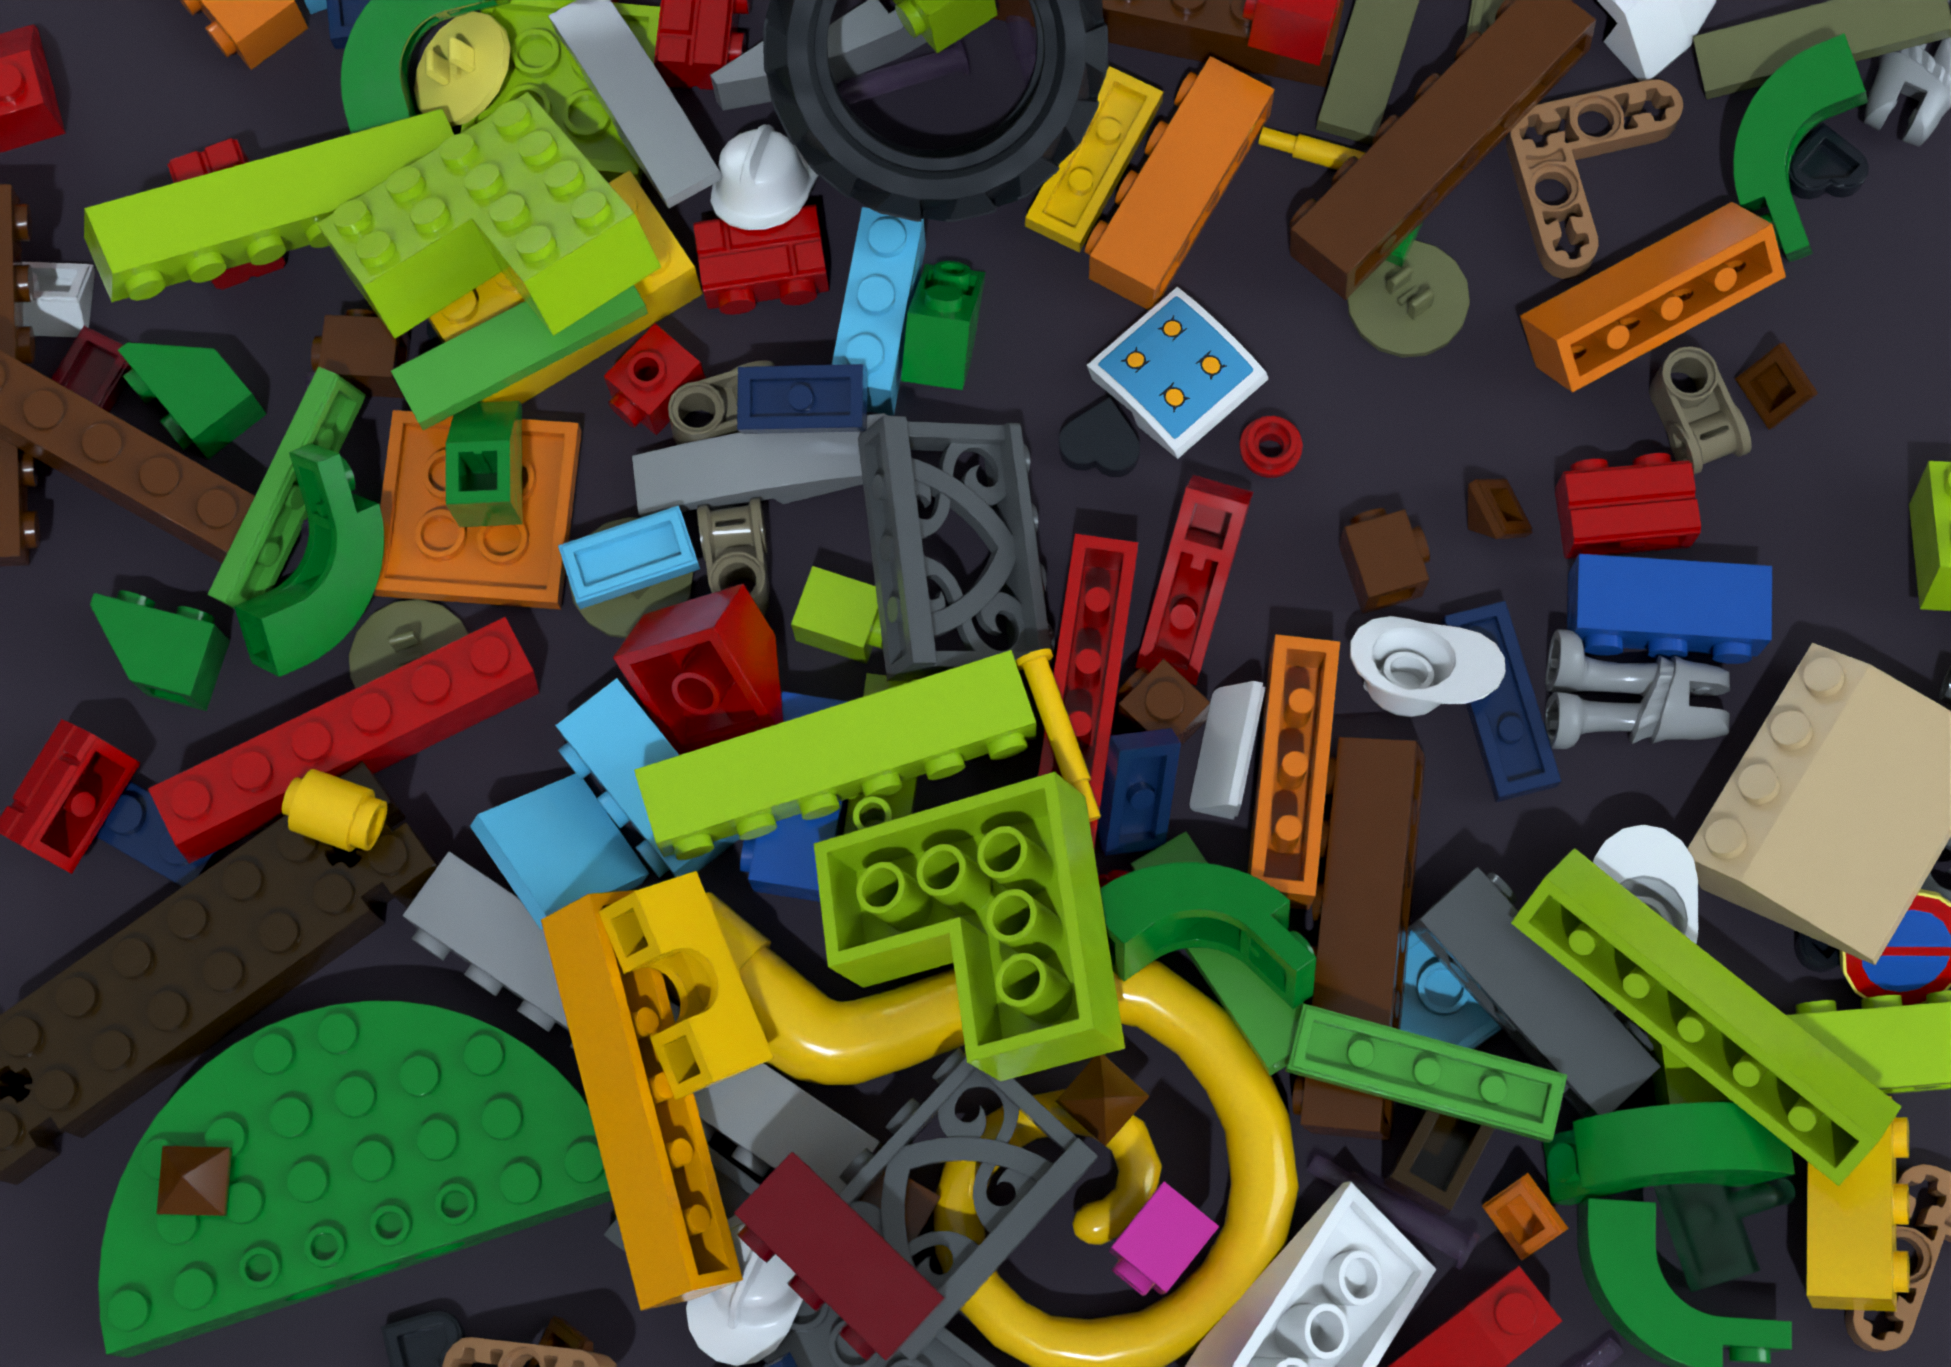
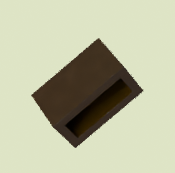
(1437, 1160)

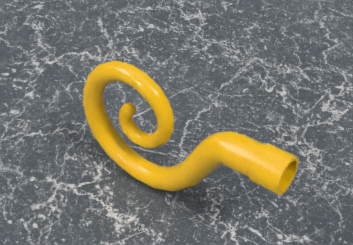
(898, 1028)

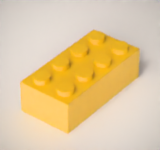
(661, 292)

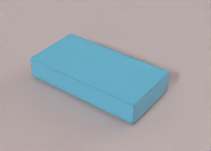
(628, 557)

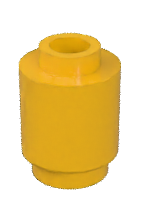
(334, 811)

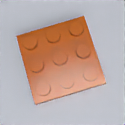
(491, 565)

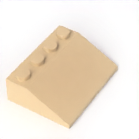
(1834, 806)

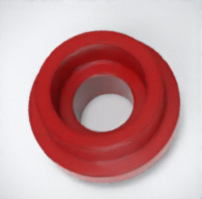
(1271, 429)

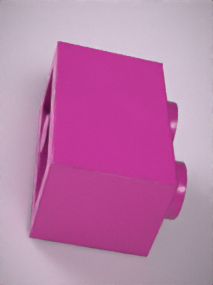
(1161, 1241)

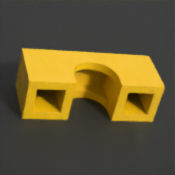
(677, 933)

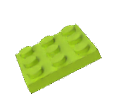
(553, 78)

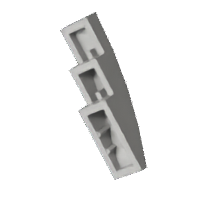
(855, 45)
(636, 99)
(746, 466)

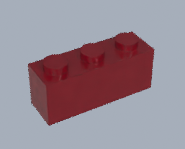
(837, 1259)

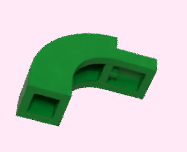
(379, 56)
(1784, 109)
(334, 577)
(1207, 908)
(1663, 1147)
(1627, 1285)

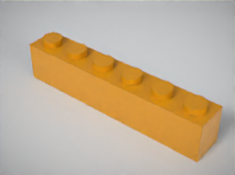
(646, 1138)

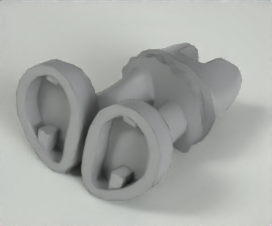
(1918, 77)
(1660, 714)

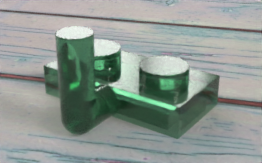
(1710, 1228)

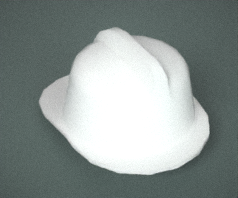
(761, 180)
(1420, 665)
(1656, 871)
(748, 1317)

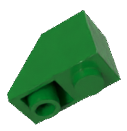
(942, 325)
(198, 391)
(485, 465)
(164, 651)

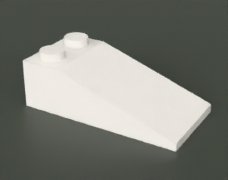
(1326, 1296)

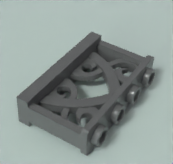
(997, 513)
(1036, 1183)

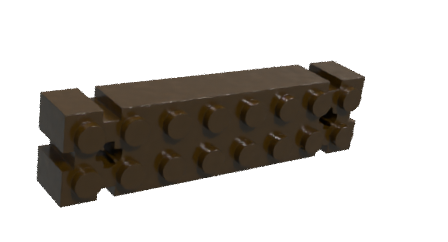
(191, 976)

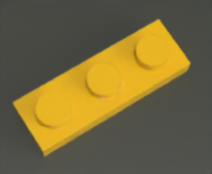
(1087, 177)

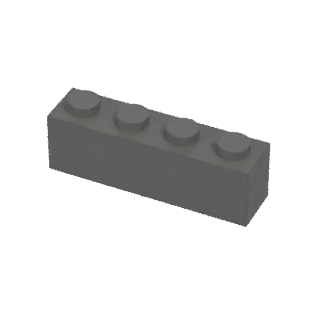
(1534, 996)

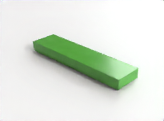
(501, 355)
(278, 506)
(1253, 1006)
(1426, 1073)

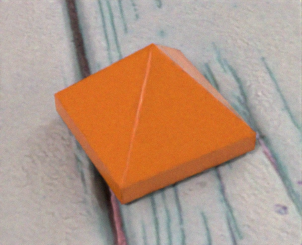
(1525, 1216)

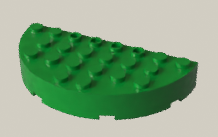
(354, 1154)

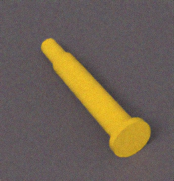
(1308, 148)
(1057, 724)

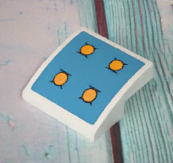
(1177, 372)

